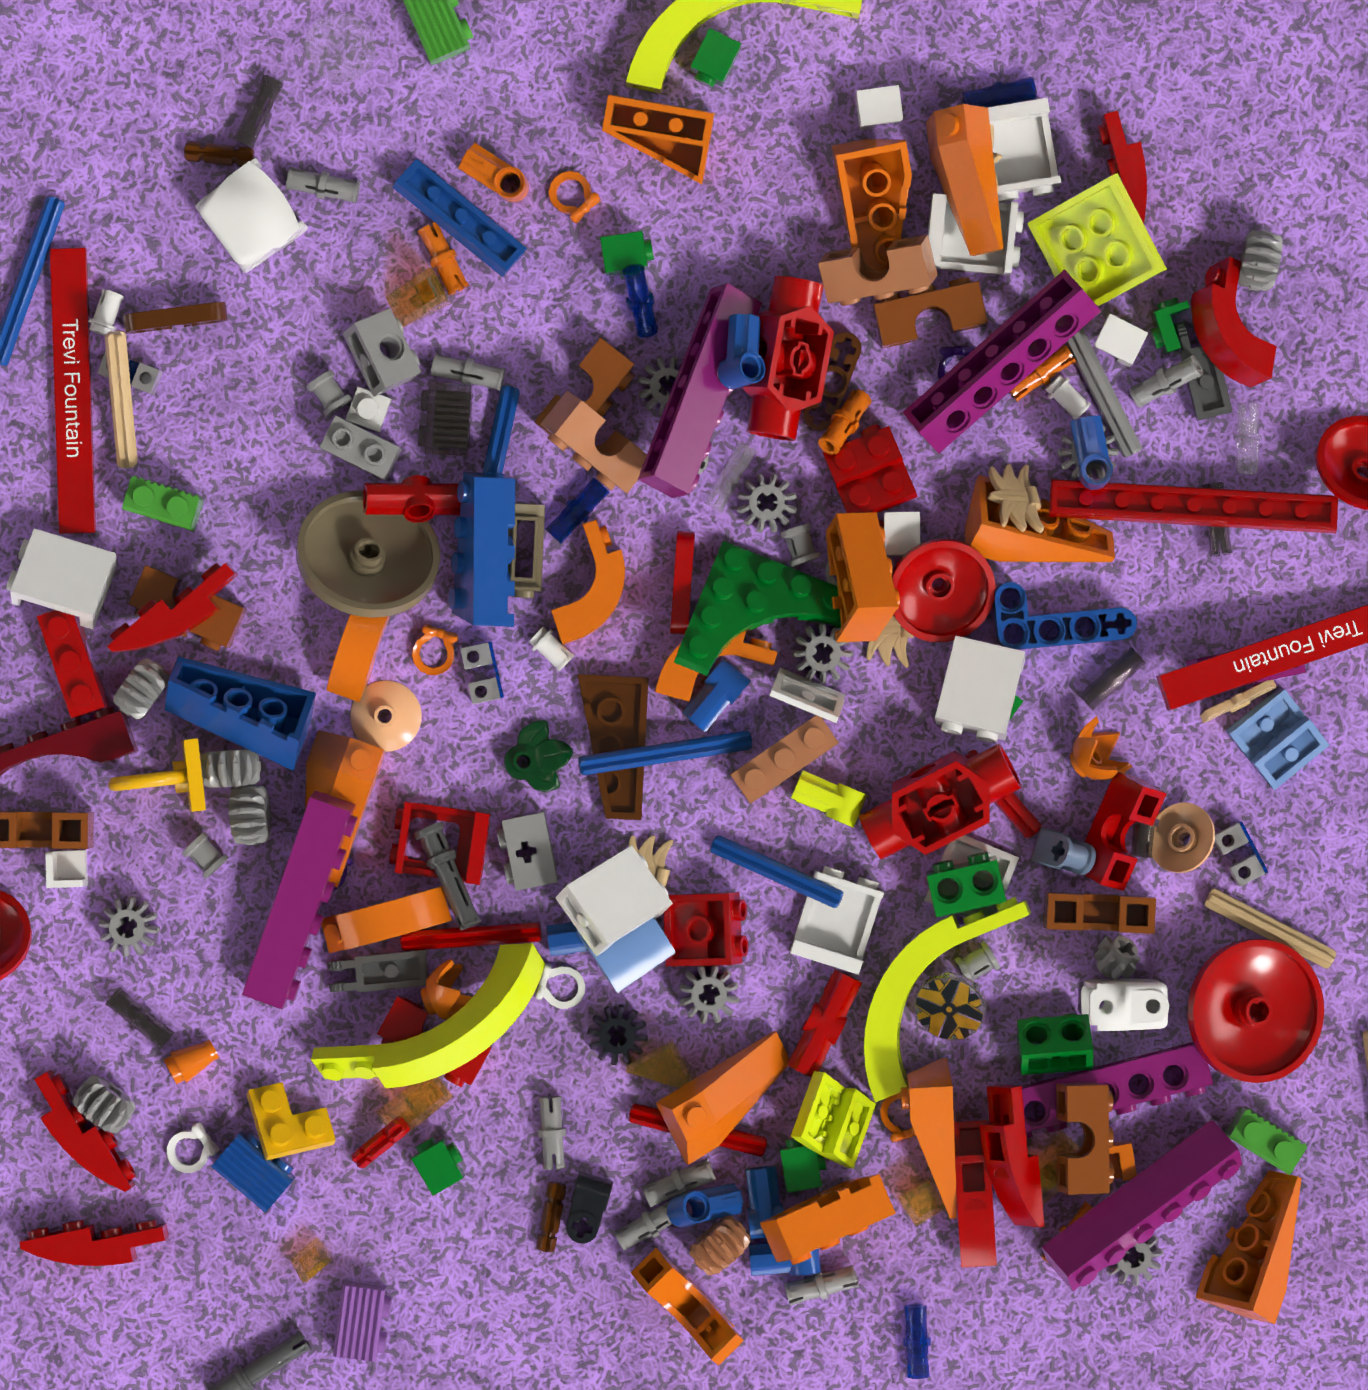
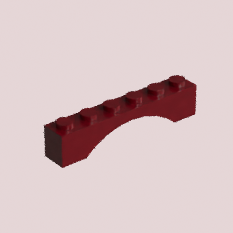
(97, 740)

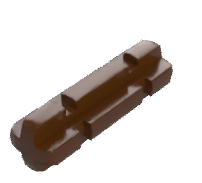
(217, 153)
(551, 1216)

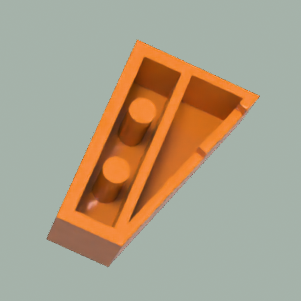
(663, 131)
(862, 575)
(827, 1218)

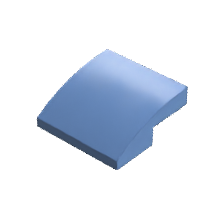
(1277, 738)
(633, 955)

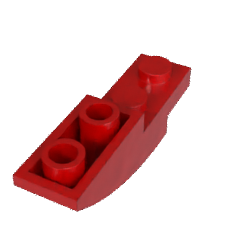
(1125, 160)
(163, 623)
(89, 1148)
(1010, 1167)
(973, 1198)
(80, 1246)

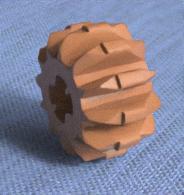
(720, 1245)

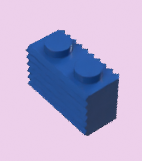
(251, 1174)

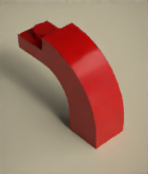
(1223, 334)

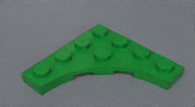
(749, 593)

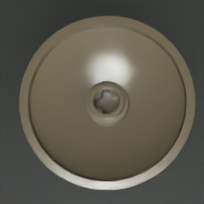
(366, 561)

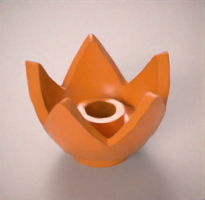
(1093, 751)
(439, 996)

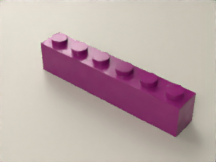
(695, 399)
(299, 898)
(1142, 1205)

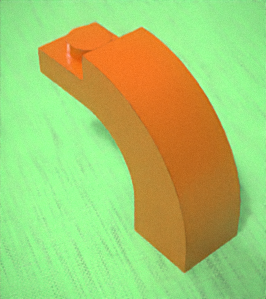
(596, 607)
(356, 656)
(679, 681)
(386, 920)
(688, 1305)

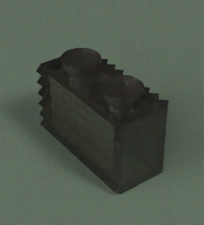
(447, 419)

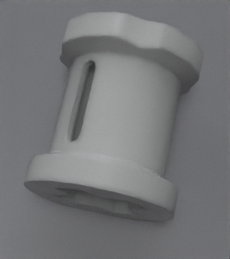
(328, 393)
(800, 545)
(205, 855)
(977, 962)

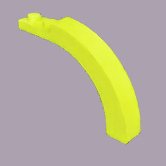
(684, 17)
(884, 1017)
(451, 1042)

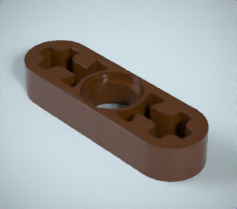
(166, 318)
(850, 360)

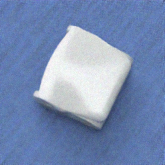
(250, 216)
(1127, 1004)

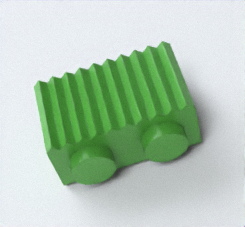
(439, 28)
(163, 503)
(1266, 1139)

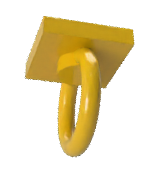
(185, 776)

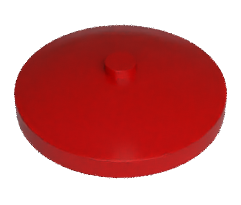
(1255, 1010)

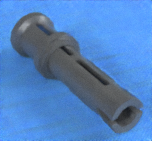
(442, 859)
(246, 1377)

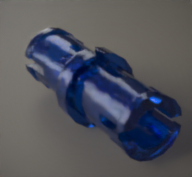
(1001, 93)
(640, 300)
(577, 510)
(916, 1341)

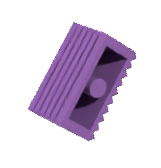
(361, 1321)

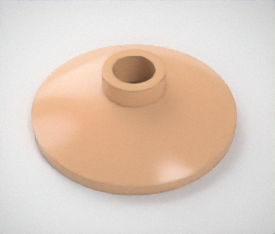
(404, 711)
(1174, 825)

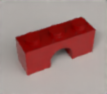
(72, 663)
(1124, 803)
(407, 1021)

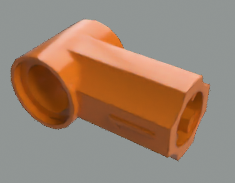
(492, 172)

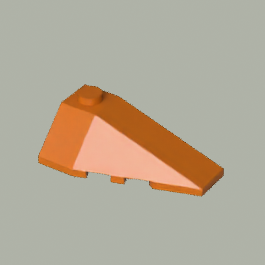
(966, 170)
(874, 194)
(1059, 542)
(345, 771)
(717, 1100)
(932, 1118)
(1256, 1264)

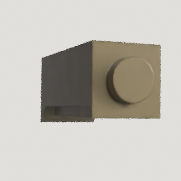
(527, 586)

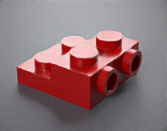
(870, 472)
(706, 929)

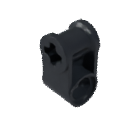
(588, 1201)

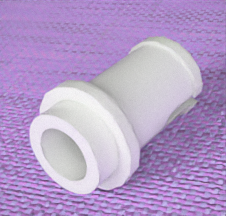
(106, 312)
(1067, 396)
(551, 648)

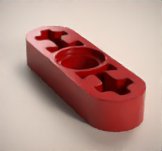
(682, 582)

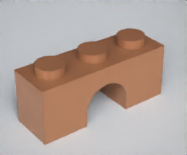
(849, 278)
(575, 426)
(784, 758)

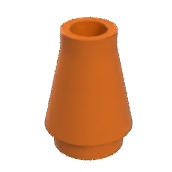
(190, 1061)

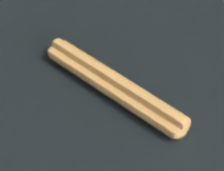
(121, 399)
(1269, 927)

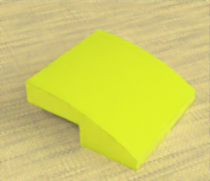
(833, 1120)

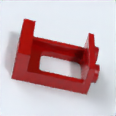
(471, 842)

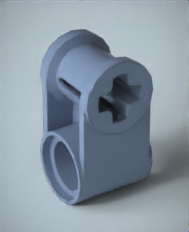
(1063, 852)

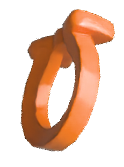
(575, 213)
(429, 632)
(897, 1134)

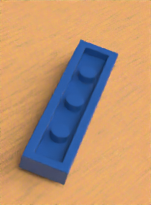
(459, 217)

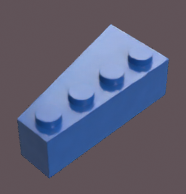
(484, 550)
(242, 708)

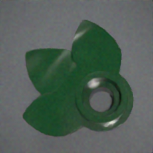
(543, 757)

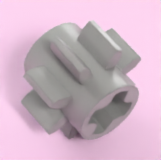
(1117, 957)

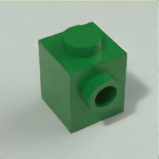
(715, 59)
(625, 250)
(438, 1164)
(801, 1166)

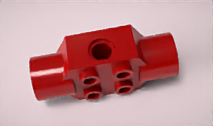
(796, 358)
(940, 802)

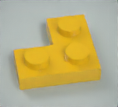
(281, 1131)

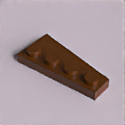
(617, 721)

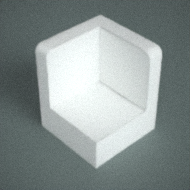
(878, 106)
(1121, 340)
(901, 532)
(66, 869)

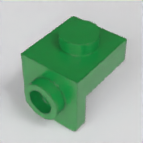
(1164, 333)

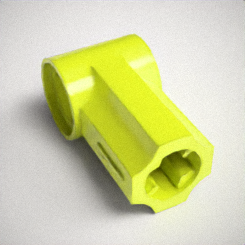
(835, 800)

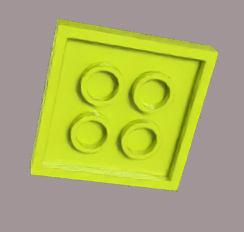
(1098, 241)

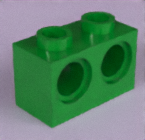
(968, 894)
(1055, 1050)

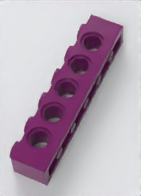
(1001, 361)
(1193, 1079)

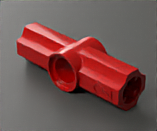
(413, 497)
(824, 1023)

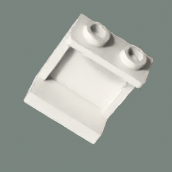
(1026, 149)
(951, 251)
(63, 576)
(979, 689)
(613, 899)
(839, 933)

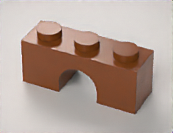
(960, 304)
(608, 372)
(215, 632)
(46, 829)
(1099, 912)
(1089, 1167)

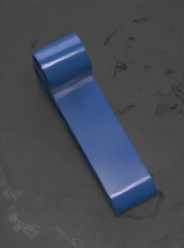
(1064, 621)

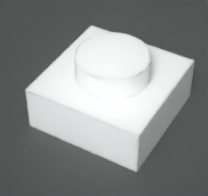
(368, 410)

